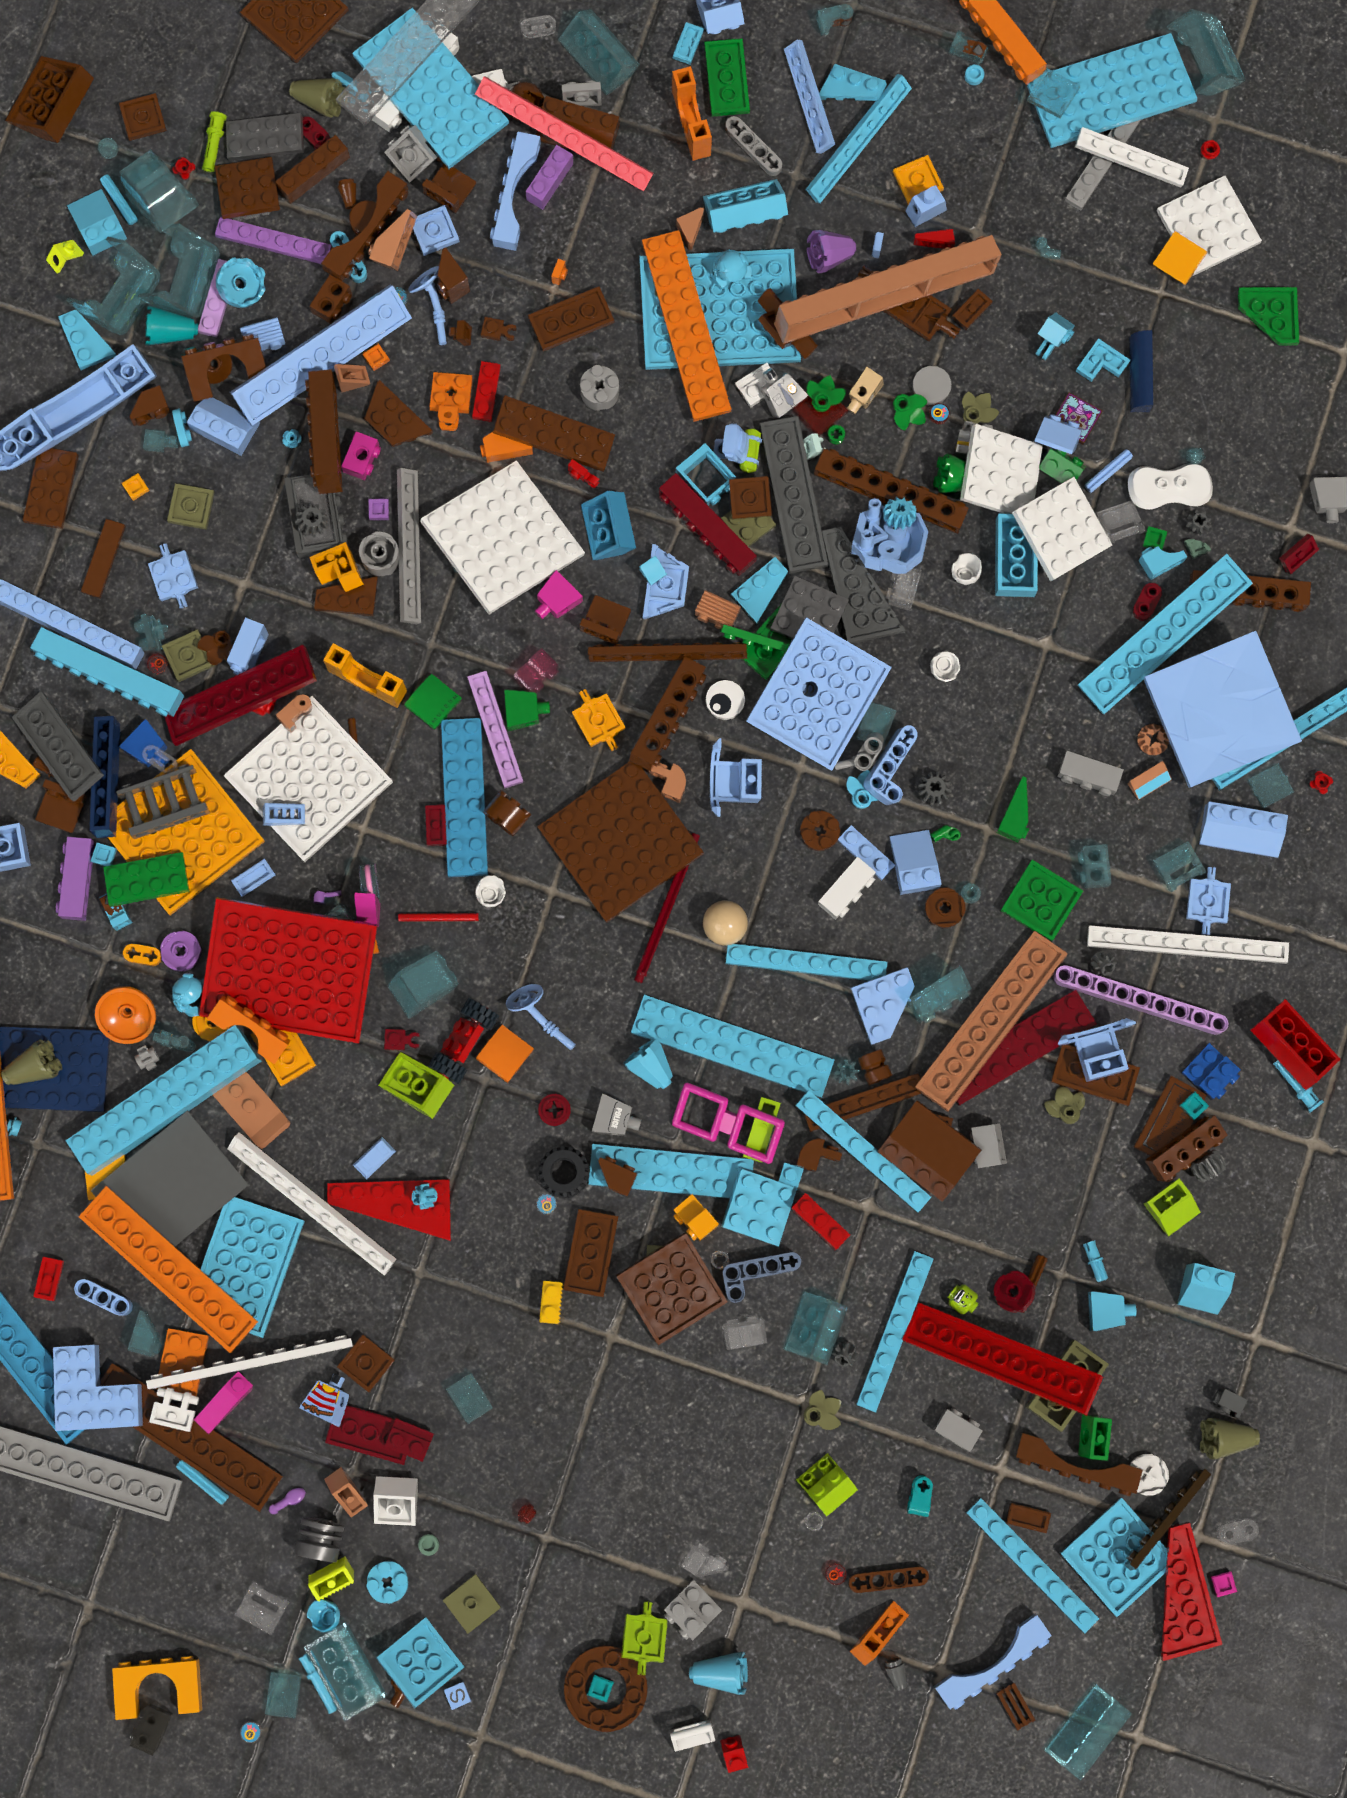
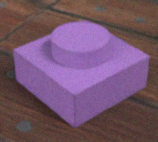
(378, 509)

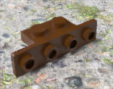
(771, 303)

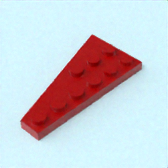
(1188, 1610)

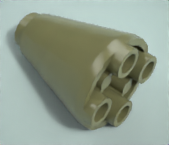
(318, 94)
(33, 1064)
(1226, 1438)

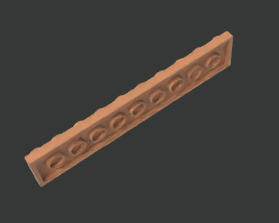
(991, 1021)

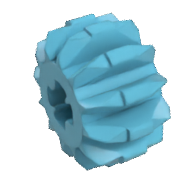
(899, 513)

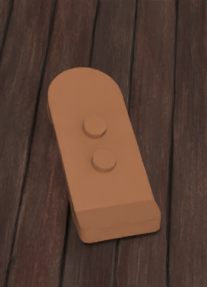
(252, 1110)

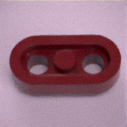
(313, 132)
(1147, 600)

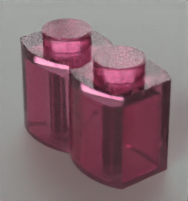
(536, 671)

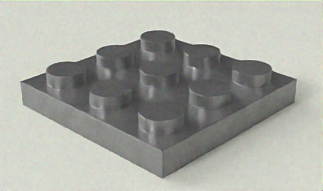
(808, 601)

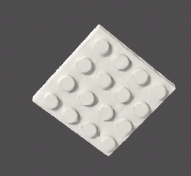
(1211, 220)
(1000, 470)
(1062, 528)

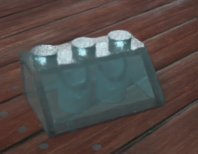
(940, 995)
(815, 1328)

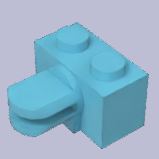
(1054, 331)

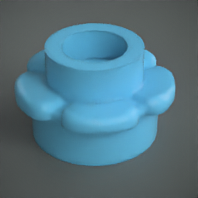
(291, 443)
(13, 1126)

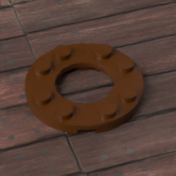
(576, 1698)

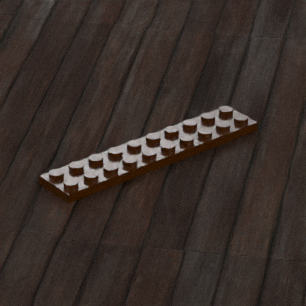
(205, 1452)

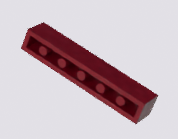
(707, 525)

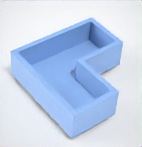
(81, 1399)

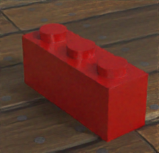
(820, 1221)

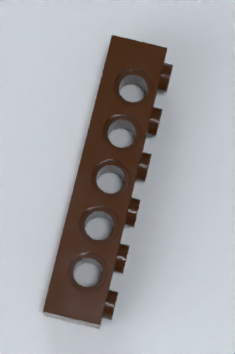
(1298, 589)
(689, 671)

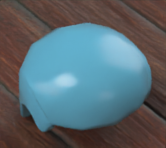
(323, 1615)

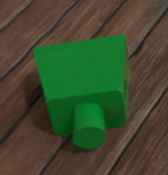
(523, 709)

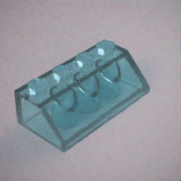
(598, 51)
(345, 1671)
(1088, 1732)

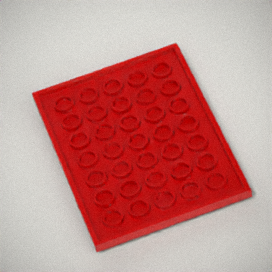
(290, 968)

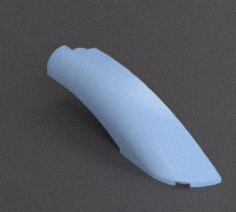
(73, 408)

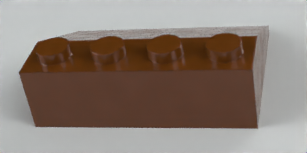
(50, 98)
(929, 1150)

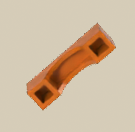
(270, 1041)

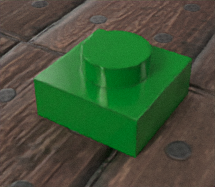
(1154, 538)

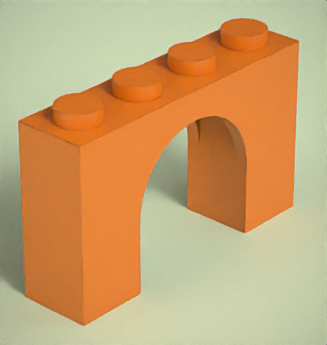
(695, 129)

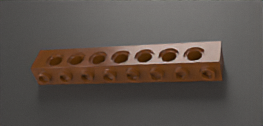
(903, 486)

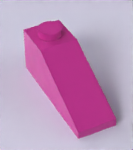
(367, 908)
(224, 1402)

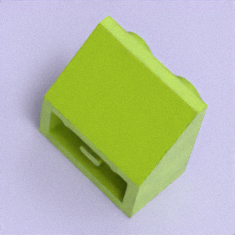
(1172, 1207)
(827, 1484)

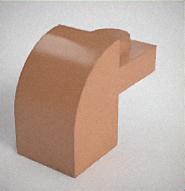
(675, 781)

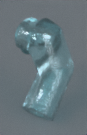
(1045, 251)

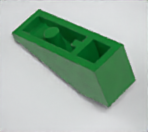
(1016, 817)

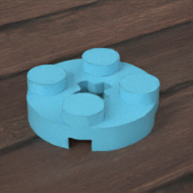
(399, 1581)

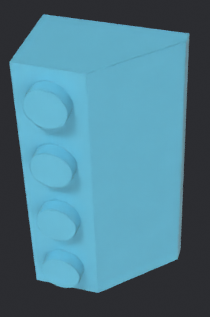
(745, 205)

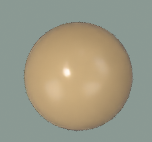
(725, 923)

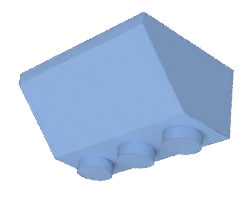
(222, 425)

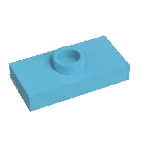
(688, 43)

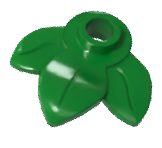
(826, 392)
(911, 412)

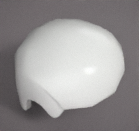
(967, 569)
(945, 666)
(490, 891)

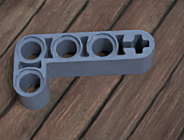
(762, 1271)

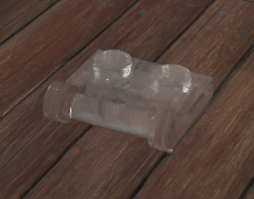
(1119, 516)
(258, 1614)

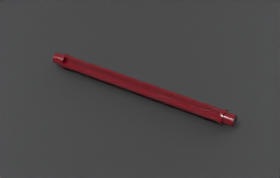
(661, 922)

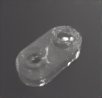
(1238, 1531)

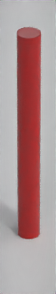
(438, 917)

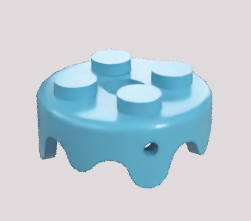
(251, 276)

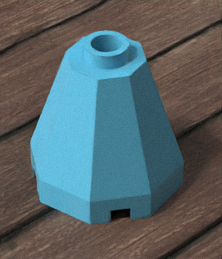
(650, 1064)

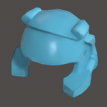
(731, 266)
(186, 991)

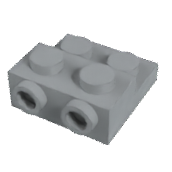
(582, 93)
(410, 152)
(691, 1610)

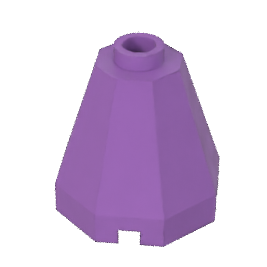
(828, 249)

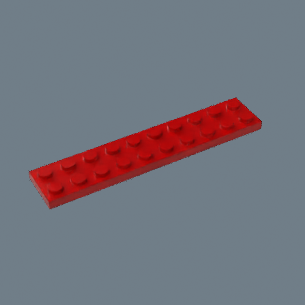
(1003, 1359)

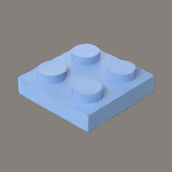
(435, 230)

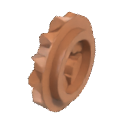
(1144, 740)

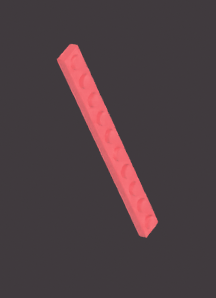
(564, 133)

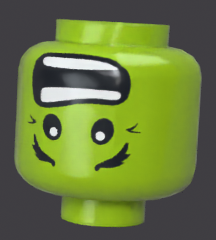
(963, 1299)

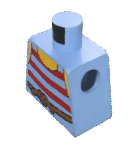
(327, 1400)

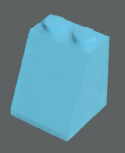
(1205, 1288)

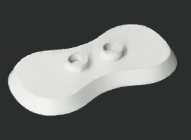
(1155, 487)

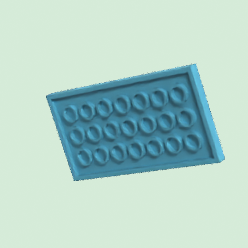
(1120, 89)
(440, 100)

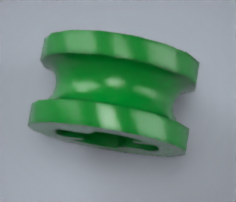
(831, 431)

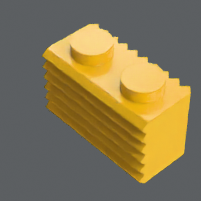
(551, 1302)

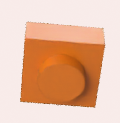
(559, 272)

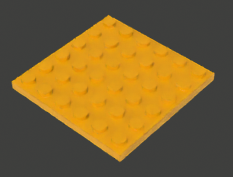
(208, 842)

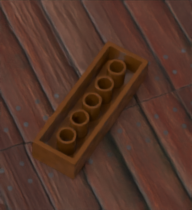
(324, 432)

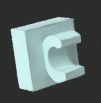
(813, 446)

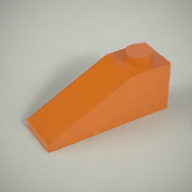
(879, 1633)

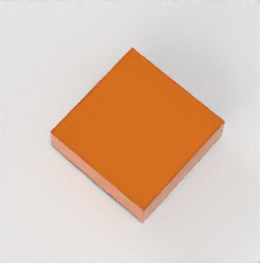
(376, 357)

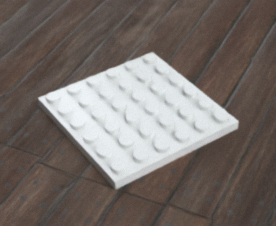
(502, 537)
(314, 768)

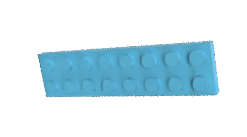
(672, 1170)

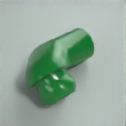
(946, 832)

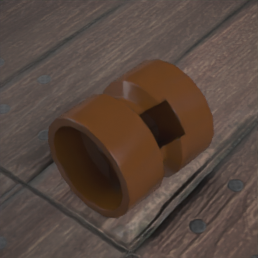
(875, 1067)

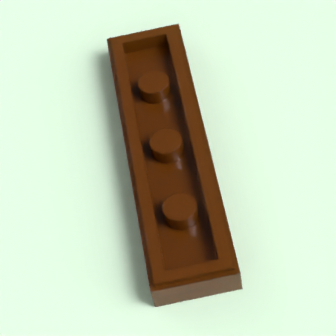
(103, 558)

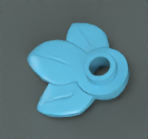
(856, 788)

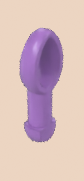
(293, 1497)

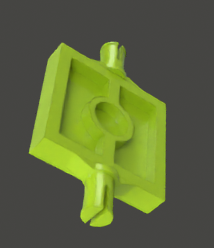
(644, 1638)

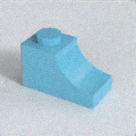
(1158, 562)

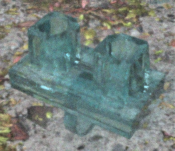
(153, 630)

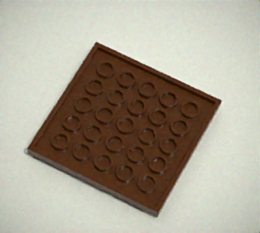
(620, 840)

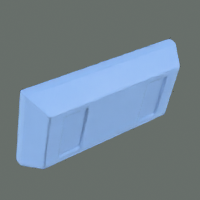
(253, 877)
(374, 1158)

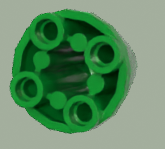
(949, 474)

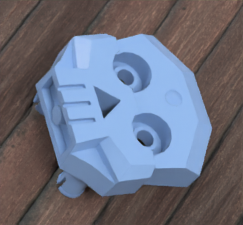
(875, 538)

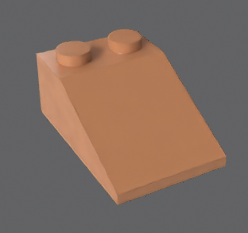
(392, 243)

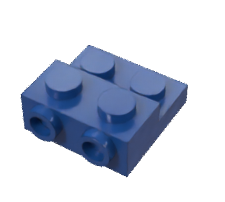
(1211, 1072)

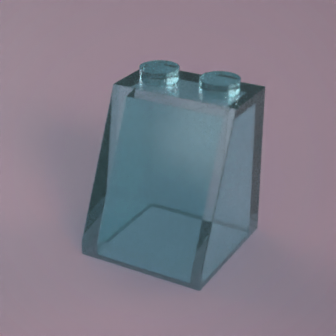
(422, 984)

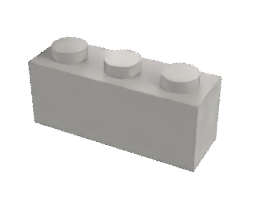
(1090, 773)

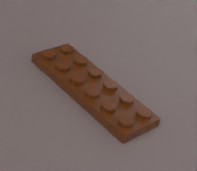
(553, 433)

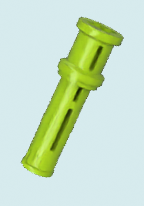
(214, 132)

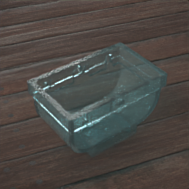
(156, 191)

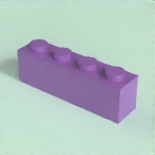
(76, 878)

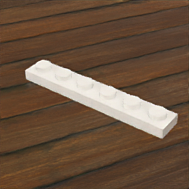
(1131, 157)

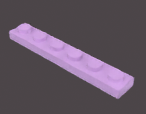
(495, 729)

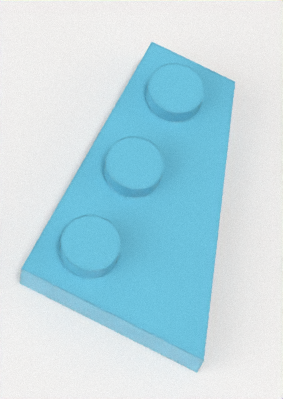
(851, 84)
(84, 340)
(759, 589)

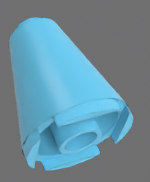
(722, 1673)

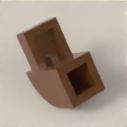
(812, 1151)

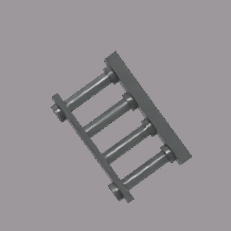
(177, 814)

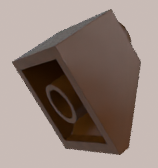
(451, 278)

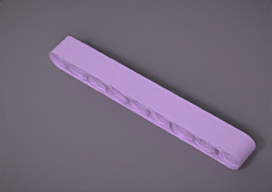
(1150, 1000)

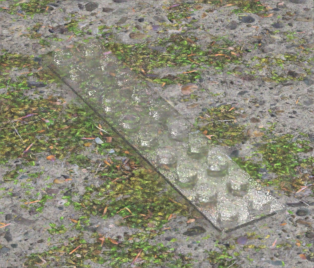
(402, 56)

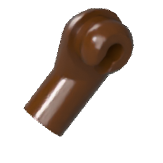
(398, 1697)

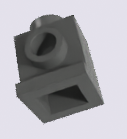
(1229, 1402)

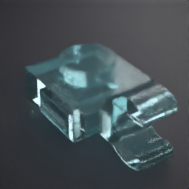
(157, 440)

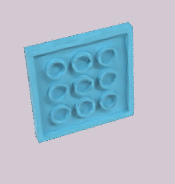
(1102, 1552)

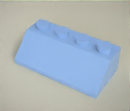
(1243, 829)

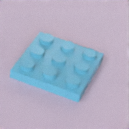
(759, 1207)
(420, 1662)

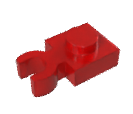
(579, 472)

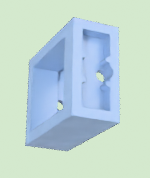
(247, 646)

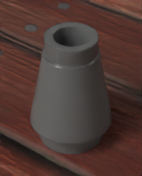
(896, 1671)

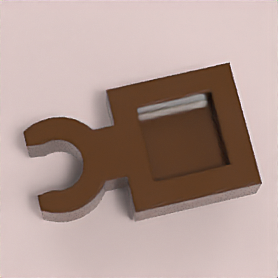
(495, 328)

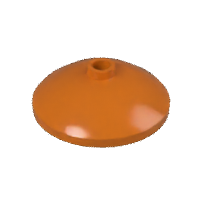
(122, 1025)

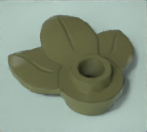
(979, 407)
(1065, 1102)
(825, 1410)

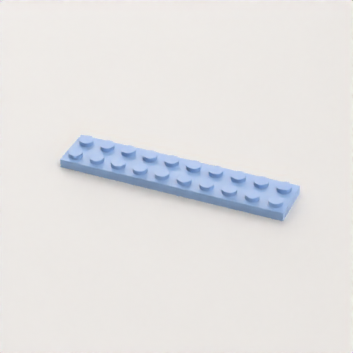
(331, 346)

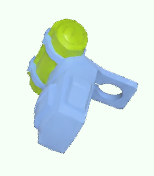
(740, 447)

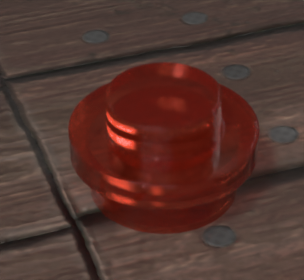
(526, 1513)

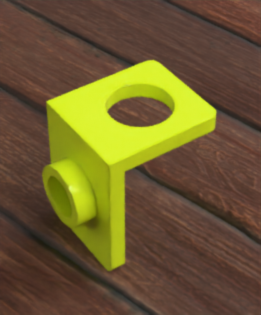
(64, 251)

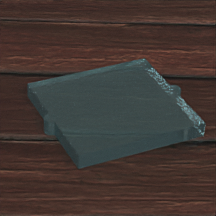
(1270, 786)

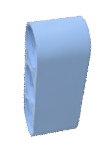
(93, 1297)

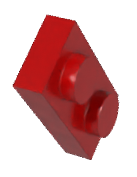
(48, 1279)

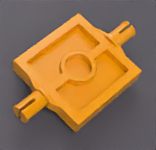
(598, 720)

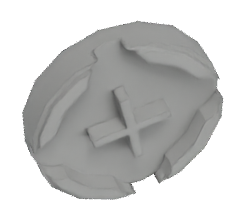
(932, 384)

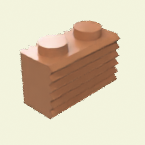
(716, 610)

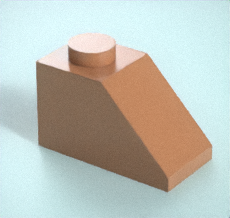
(345, 1492)

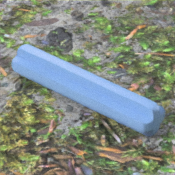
(1108, 470)

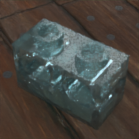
(1100, 866)

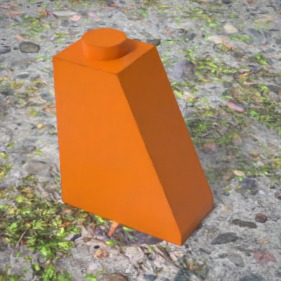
(502, 448)

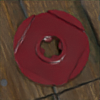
(1010, 1281)

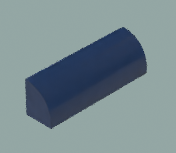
(1141, 371)

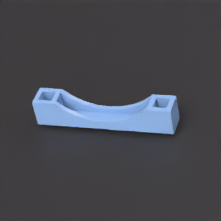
(524, 155)
(1027, 1637)

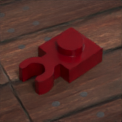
(397, 1039)

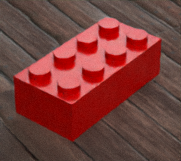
(1295, 1044)

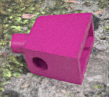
(557, 597)

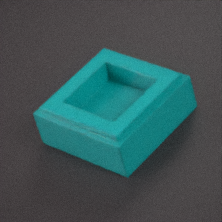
(1194, 1105)
(600, 1688)

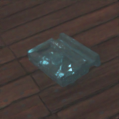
(876, 719)
(469, 1398)
(283, 1695)

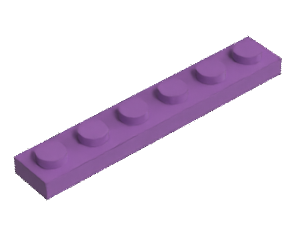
(272, 240)

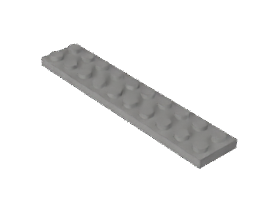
(88, 1474)

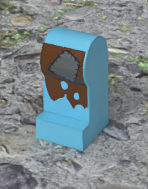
(117, 914)

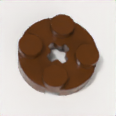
(815, 820)
(952, 899)

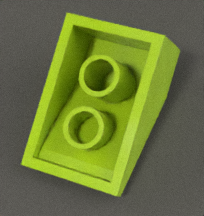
(416, 1085)

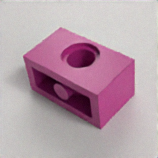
(361, 444)

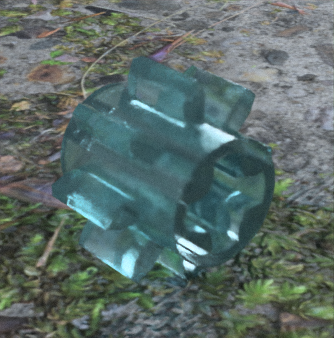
(843, 1076)

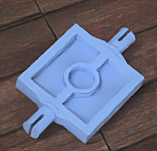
(173, 575)
(1208, 901)

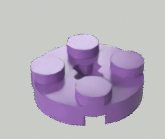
(183, 962)

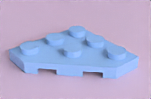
(883, 1002)

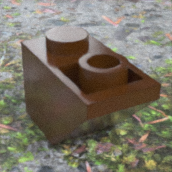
(149, 405)
(617, 1178)

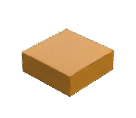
(135, 487)

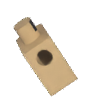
(868, 383)

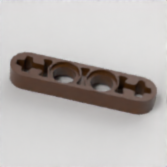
(888, 1579)

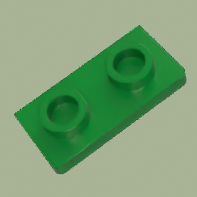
(1061, 466)

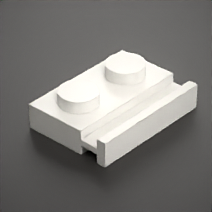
(751, 385)

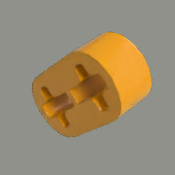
(141, 959)

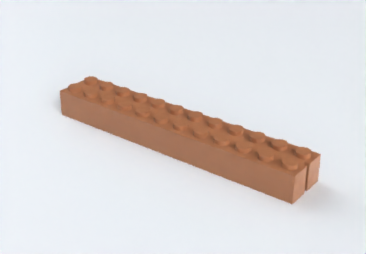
(887, 289)

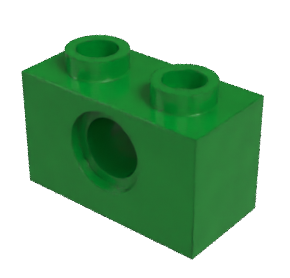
(1095, 1437)

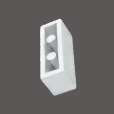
(847, 888)

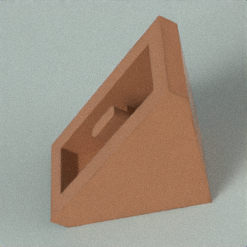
(689, 226)
(351, 376)

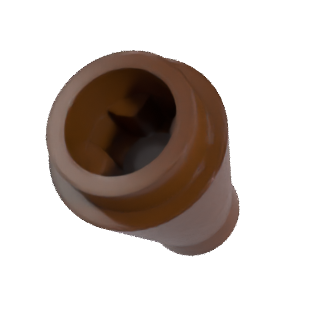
(348, 192)

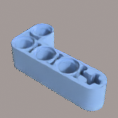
(893, 762)

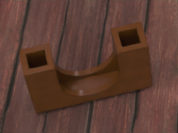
(197, 361)

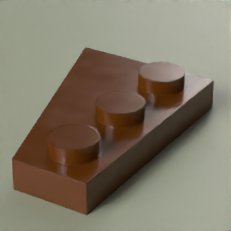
(355, 601)

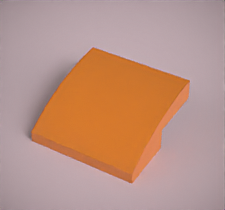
(504, 1053)

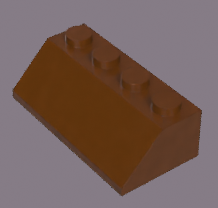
(592, 122)

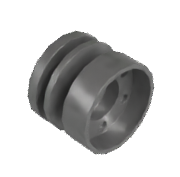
(319, 1540)

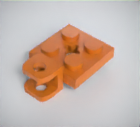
(450, 406)

